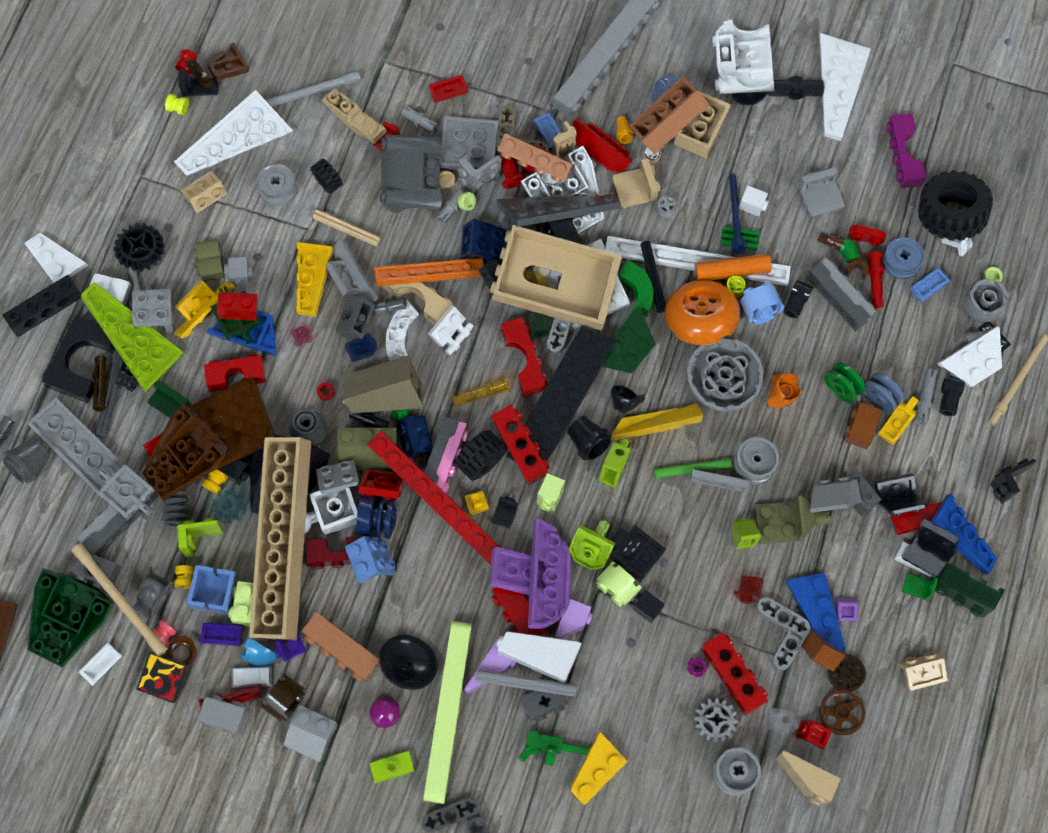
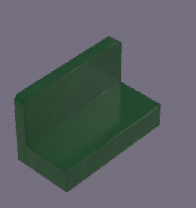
(166, 399)

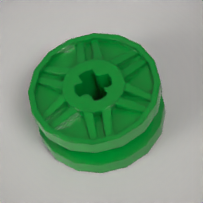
(844, 382)

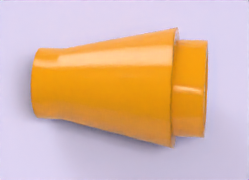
(623, 131)

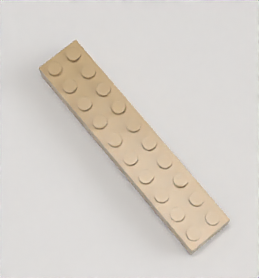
(280, 538)

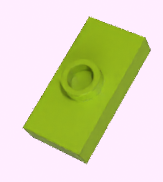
(392, 767)

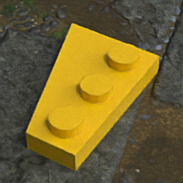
(598, 768)

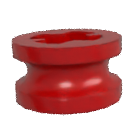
(330, 388)

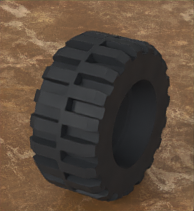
(958, 188)

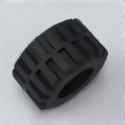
(480, 455)

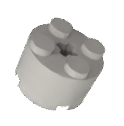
(986, 300)

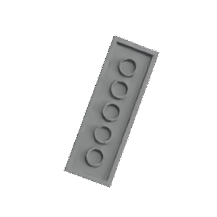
(74, 444)

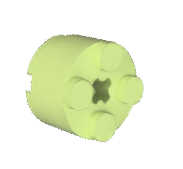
(618, 584)

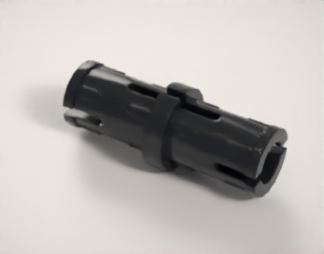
(369, 420)

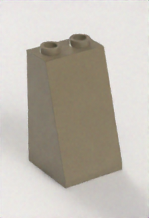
(383, 387)

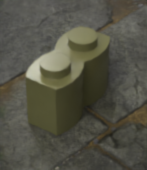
(209, 259)

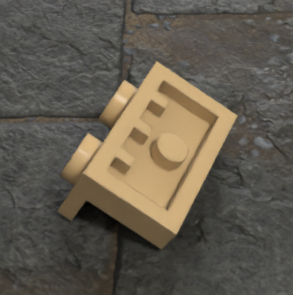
(564, 142)
(204, 191)
(924, 670)

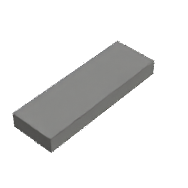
(719, 481)

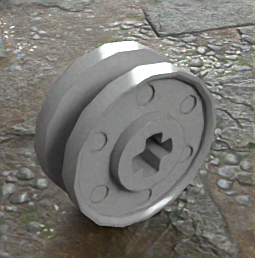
(276, 184)

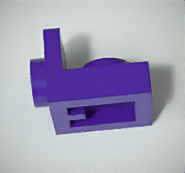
(289, 648)

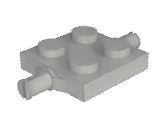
(126, 491)

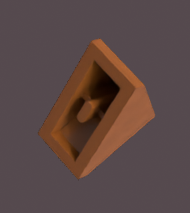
(822, 651)

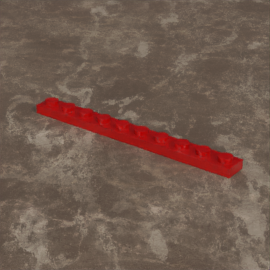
(433, 495)

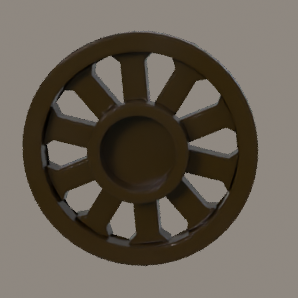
(200, 74)
(848, 673)

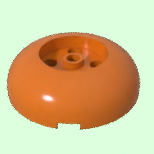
(714, 308)

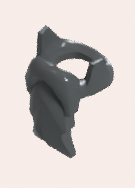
(151, 591)

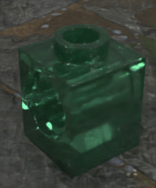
(538, 325)

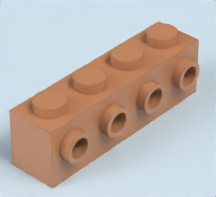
(536, 157)
(341, 647)

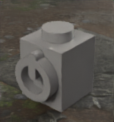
(238, 271)

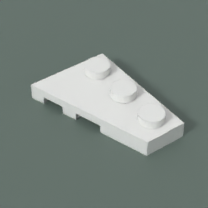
(53, 258)

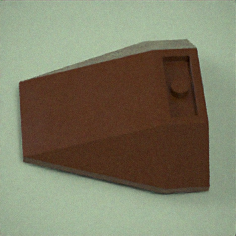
(183, 453)

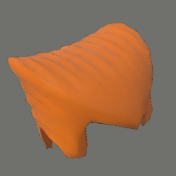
(783, 390)

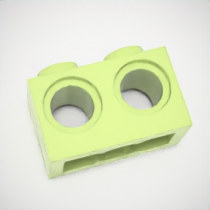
(550, 492)

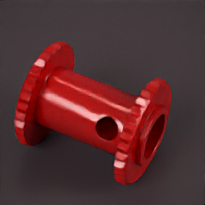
(511, 173)

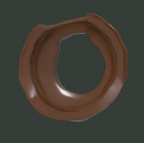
(178, 641)

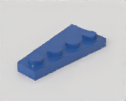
(952, 519)
(817, 605)

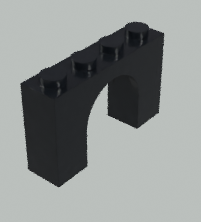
(58, 376)

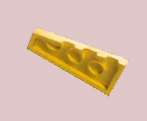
(311, 276)

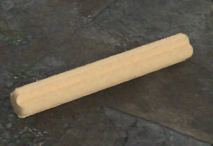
(346, 227)

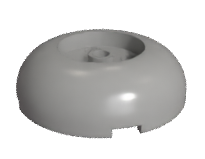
(742, 363)

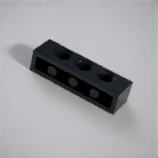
(42, 306)

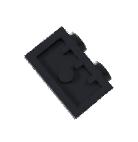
(931, 548)

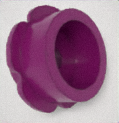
(697, 662)

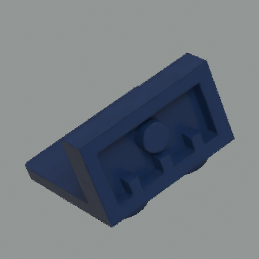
(481, 240)

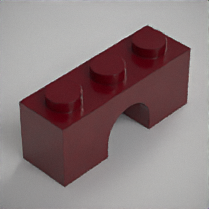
(320, 556)

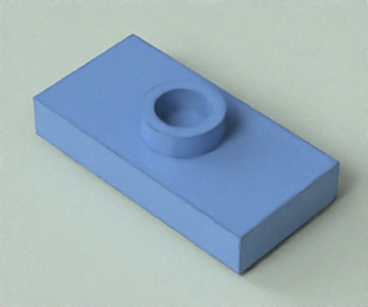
(547, 128)
(929, 285)

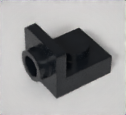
(505, 512)

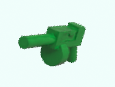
(549, 744)

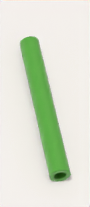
(687, 469)

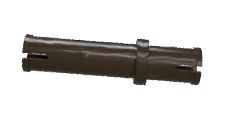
(99, 376)

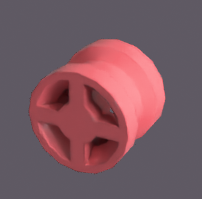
(164, 631)

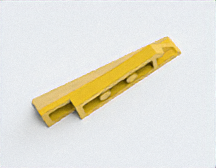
(657, 422)

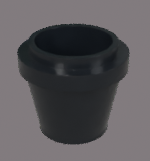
(589, 438)

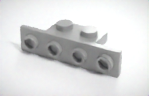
(348, 274)

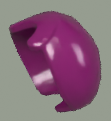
(384, 712)

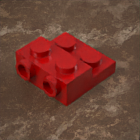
(381, 484)

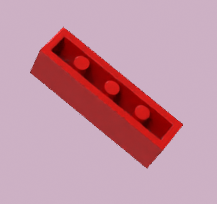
(515, 611)

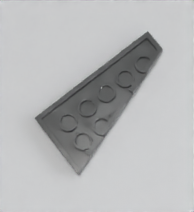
(544, 209)

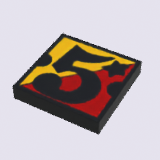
(162, 677)

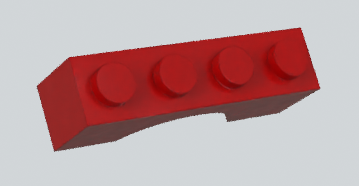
(517, 336)

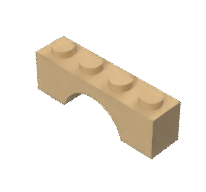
(434, 304)

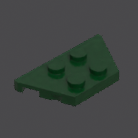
(632, 344)

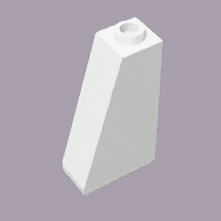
(542, 654)

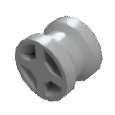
(667, 203)

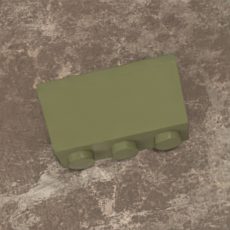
(353, 446)

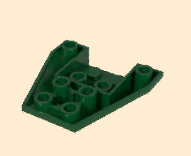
(64, 616)

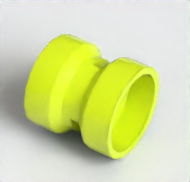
(177, 104)
(737, 284)

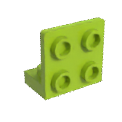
(190, 529)

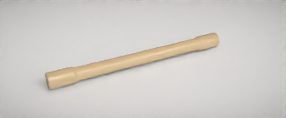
(151, 638)

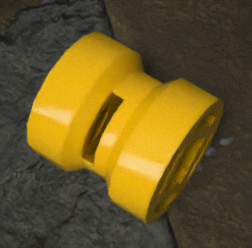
(215, 479)
(184, 576)

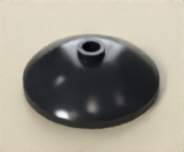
(412, 655)

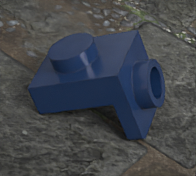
(361, 348)

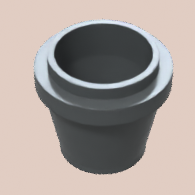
(315, 432)
(25, 460)

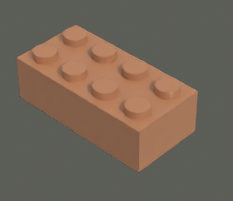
(669, 115)

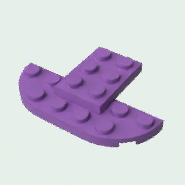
(541, 576)

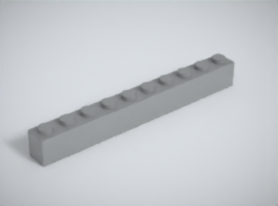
(603, 54)

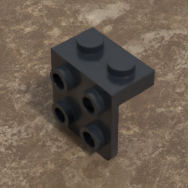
(1004, 484)
(899, 495)

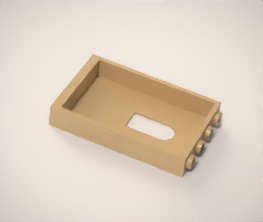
(584, 283)

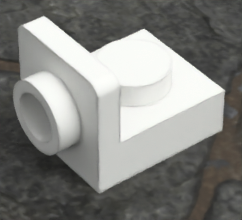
(963, 245)

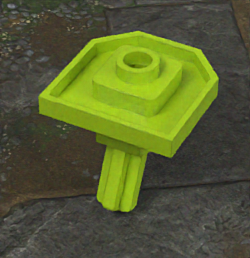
(591, 547)

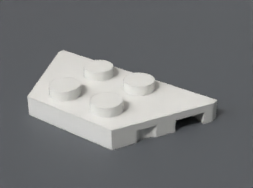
(976, 359)

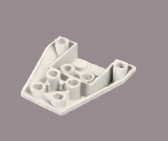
(579, 183)

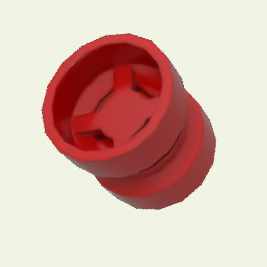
(184, 56)

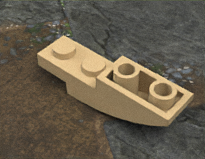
(353, 117)

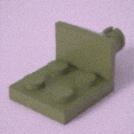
(787, 521)

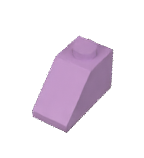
(573, 619)

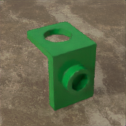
(919, 587)

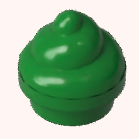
(400, 414)

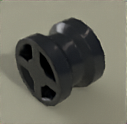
(127, 380)

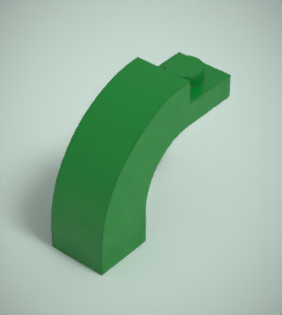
(640, 284)

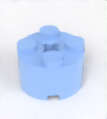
(761, 303)

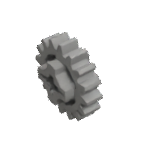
(715, 729)

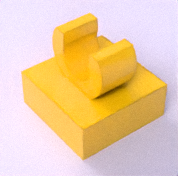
(476, 502)

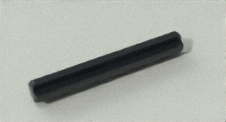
(653, 275)

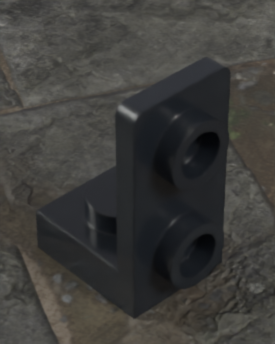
(191, 87)

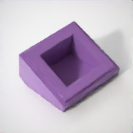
(846, 608)

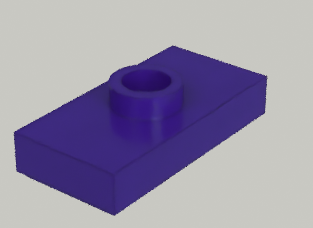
(221, 634)

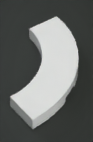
(397, 332)

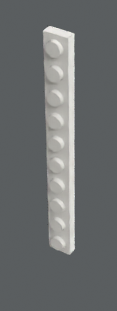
(686, 258)

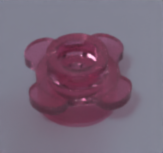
(304, 330)

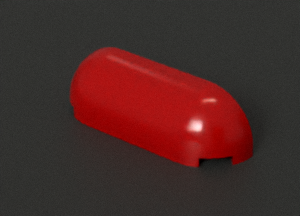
(601, 146)

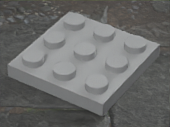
(469, 139)

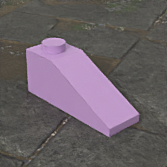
(492, 662)

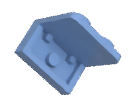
(370, 558)

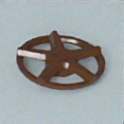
(842, 712)

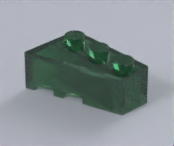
(967, 591)

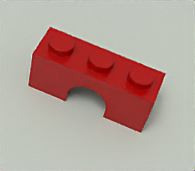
(218, 372)

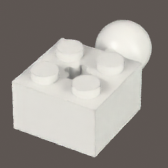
(330, 520)

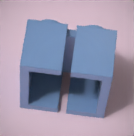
(211, 591)

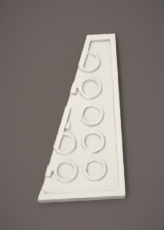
(841, 72)
(241, 130)

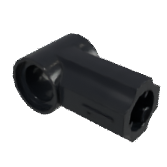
(799, 295)
(952, 391)

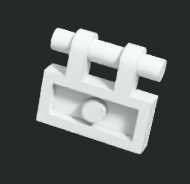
(447, 326)

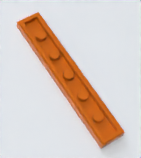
(427, 271)

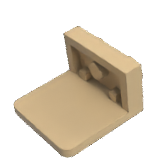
(637, 185)

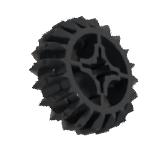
(135, 238)

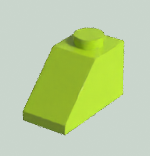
(745, 533)

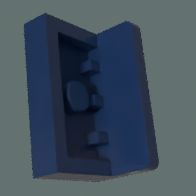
(414, 435)

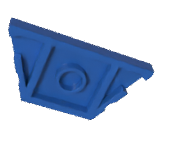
(262, 335)

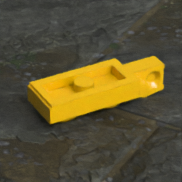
(898, 421)

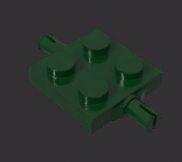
(233, 328)

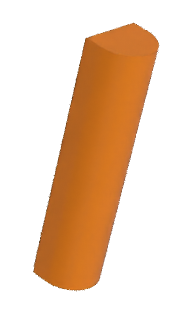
(733, 267)

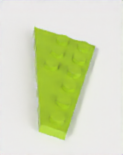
(141, 348)

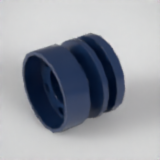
(376, 516)

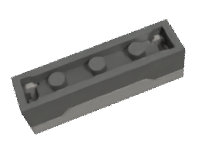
(841, 294)
(106, 529)

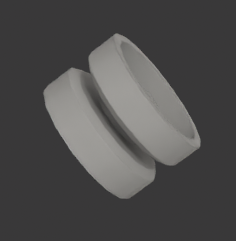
(764, 453)
(748, 769)

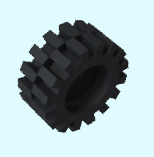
(326, 175)

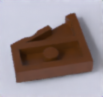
(228, 64)

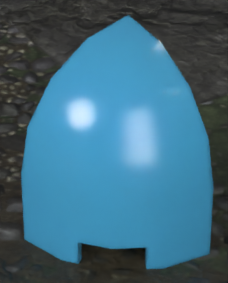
(257, 654)

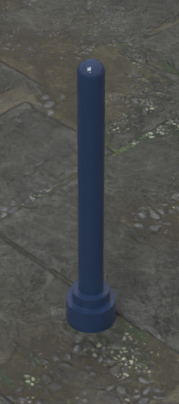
(738, 243)

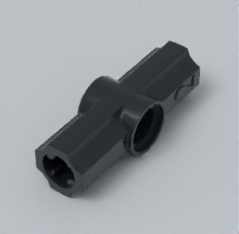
(797, 88)

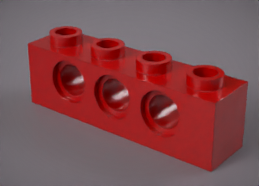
(502, 420)
(723, 668)

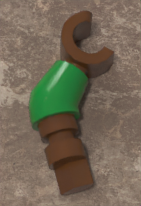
(848, 249)

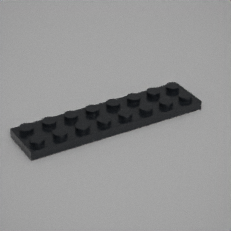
(566, 391)

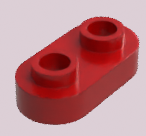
(872, 236)

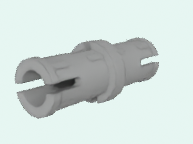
(419, 119)
(450, 207)

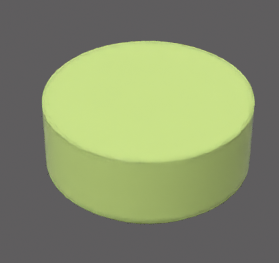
(466, 201)
(993, 274)

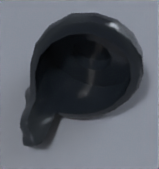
(625, 399)

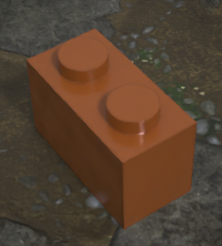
(863, 425)

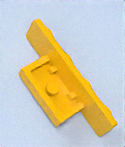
(196, 306)

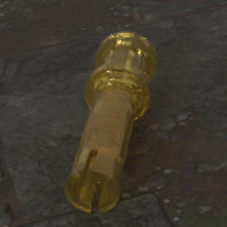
(490, 389)

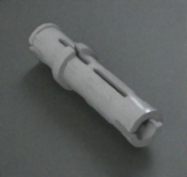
(925, 404)

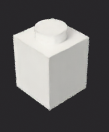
(754, 201)

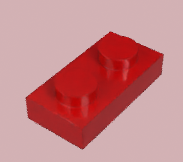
(448, 88)

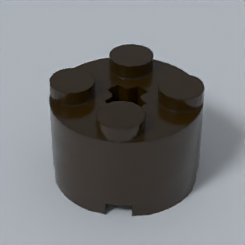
(283, 697)

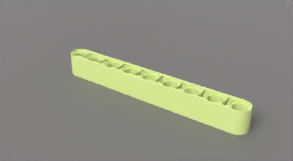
(447, 712)

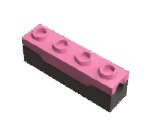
(445, 451)

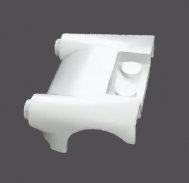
(743, 59)

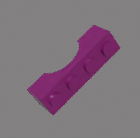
(909, 170)

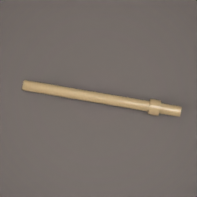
(1001, 407)

